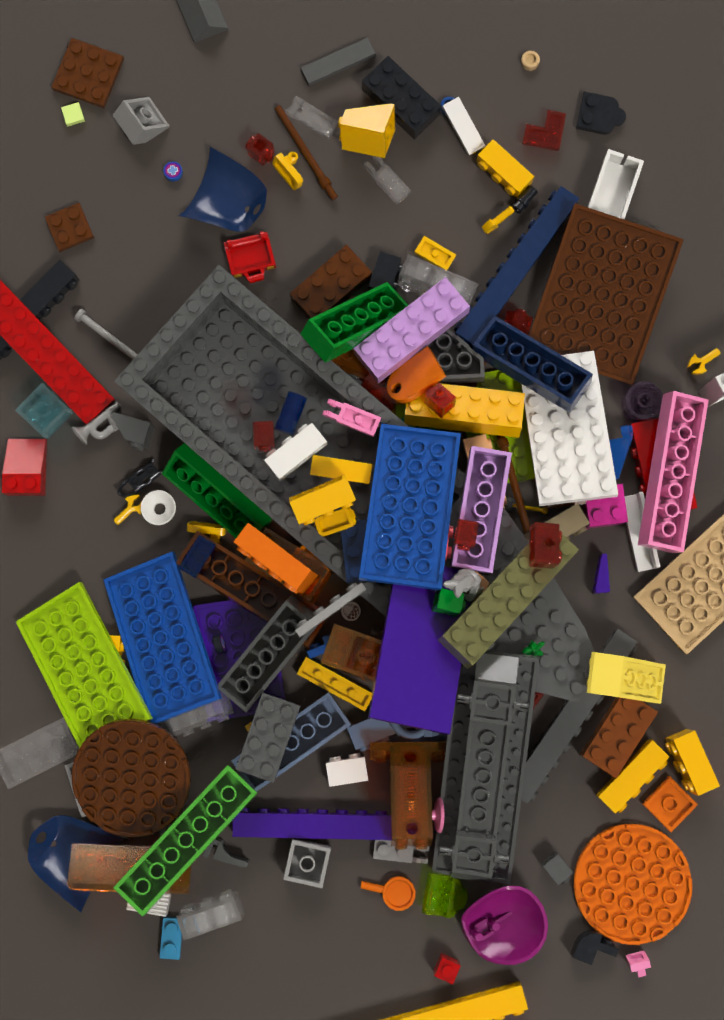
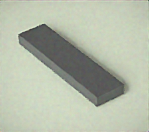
(338, 61)

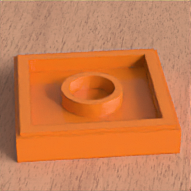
(669, 804)

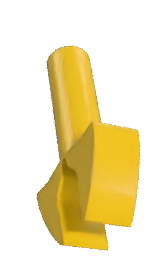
(492, 224)
(702, 361)
(129, 509)

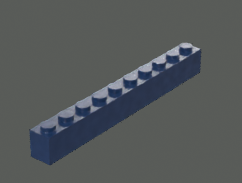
(517, 266)

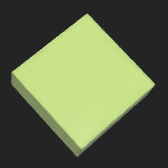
(73, 114)

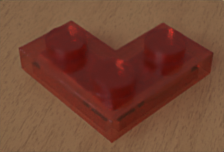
(547, 136)

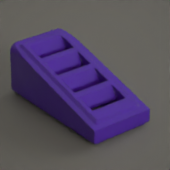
(601, 580)

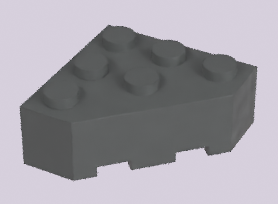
(457, 359)

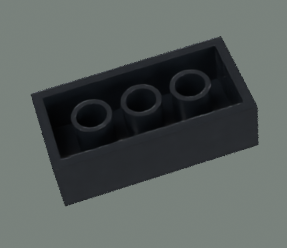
(412, 104)

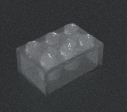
(210, 914)

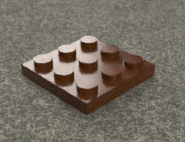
(87, 73)

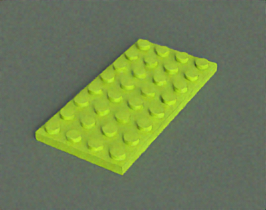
(81, 663)

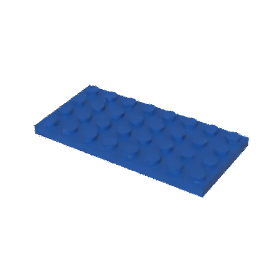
(410, 507)
(162, 638)

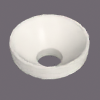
(148, 507)

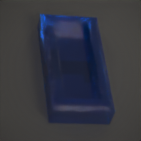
(197, 556)

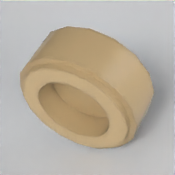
(530, 60)

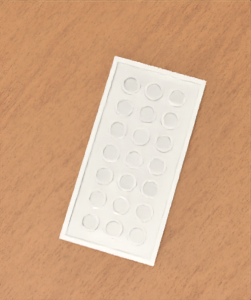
(571, 448)

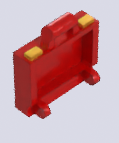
(250, 256)

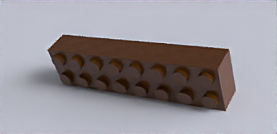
(246, 585)

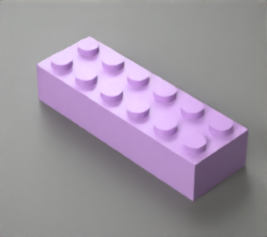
(411, 330)
(483, 503)

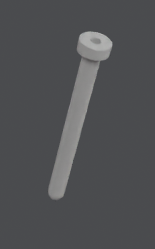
(81, 316)

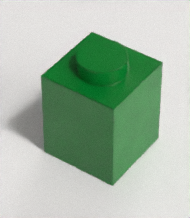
(447, 603)

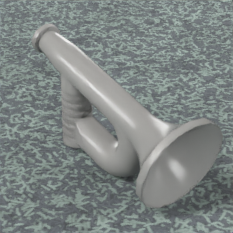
(91, 428)

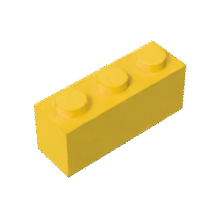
(504, 169)

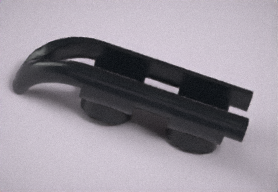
(136, 481)

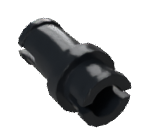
(522, 201)

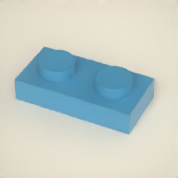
(171, 939)

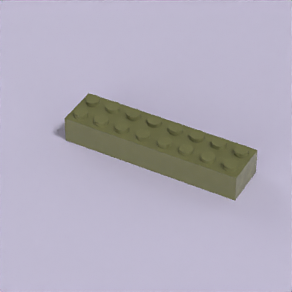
(500, 605)

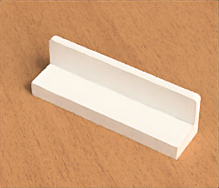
(644, 557)

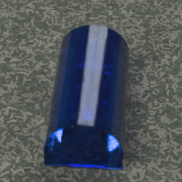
(290, 413)

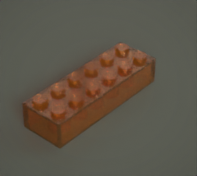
(103, 866)

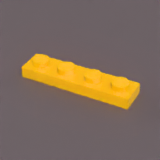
(335, 684)

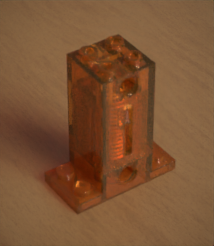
(352, 653)
(409, 789)

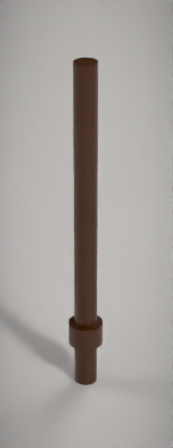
(324, 182)
(503, 445)

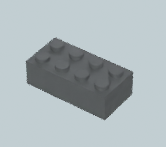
(268, 737)

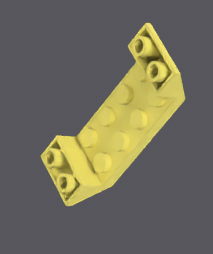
(625, 677)

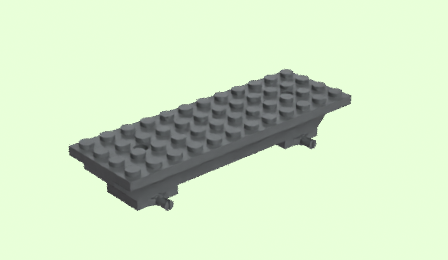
(486, 767)

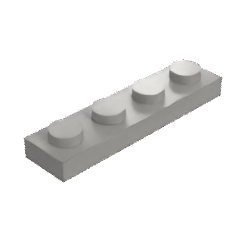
(336, 603)

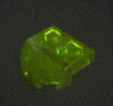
(443, 896)

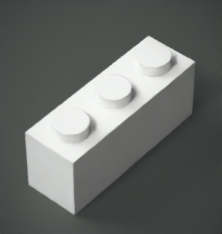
(295, 451)

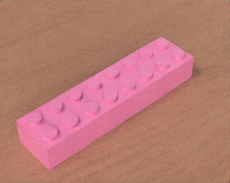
(673, 472)

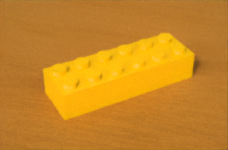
(474, 411)

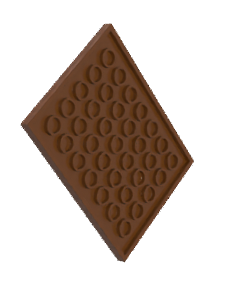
(605, 290)

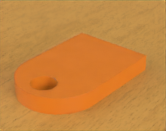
(415, 376)

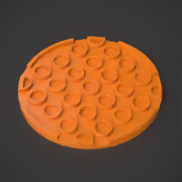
(632, 884)

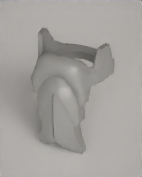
(464, 581)

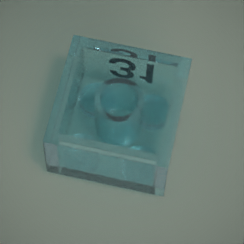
(44, 411)

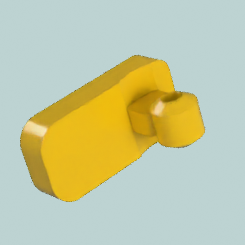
(286, 170)
(336, 522)
(215, 530)

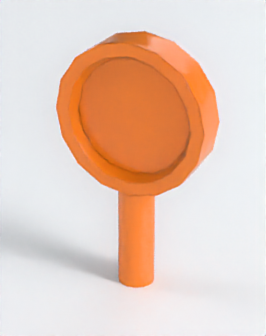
(396, 892)

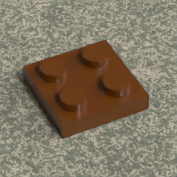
(69, 227)

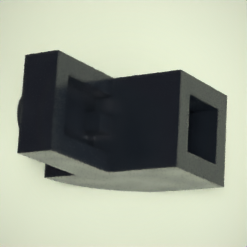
(588, 943)

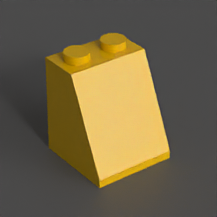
(368, 129)

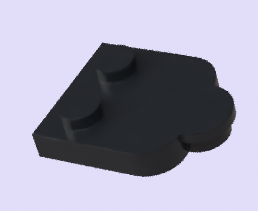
(599, 114)

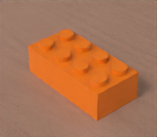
(272, 556)

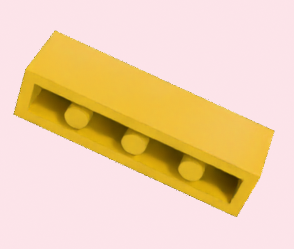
(634, 774)

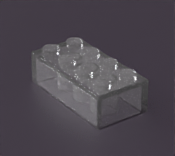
(421, 276)
(37, 753)

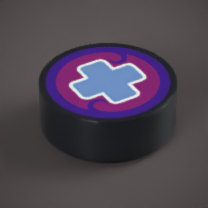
(219, 643)

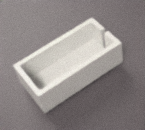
(615, 184)

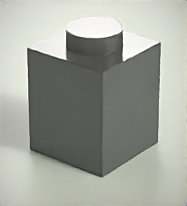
(557, 869)

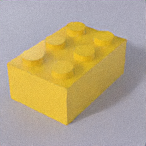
(322, 500)
(691, 762)

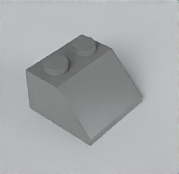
(140, 120)

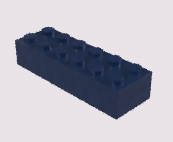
(532, 364)

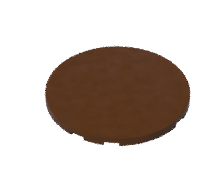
(131, 778)

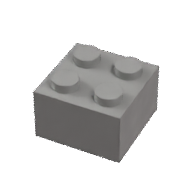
(307, 862)

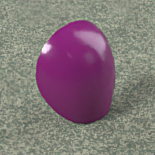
(506, 925)

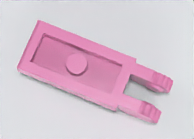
(353, 417)

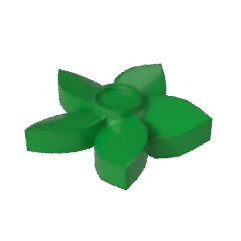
(534, 649)

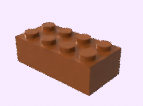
(618, 734)

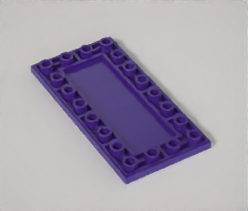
(414, 671)

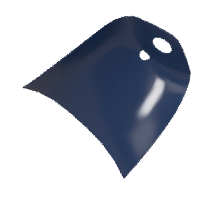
(226, 193)
(53, 863)

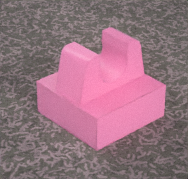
(638, 962)

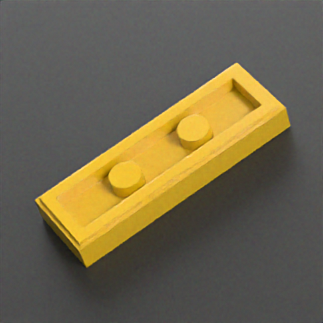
(333, 468)

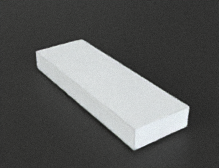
(463, 126)

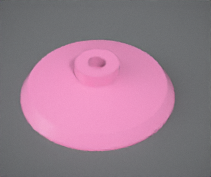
(438, 815)

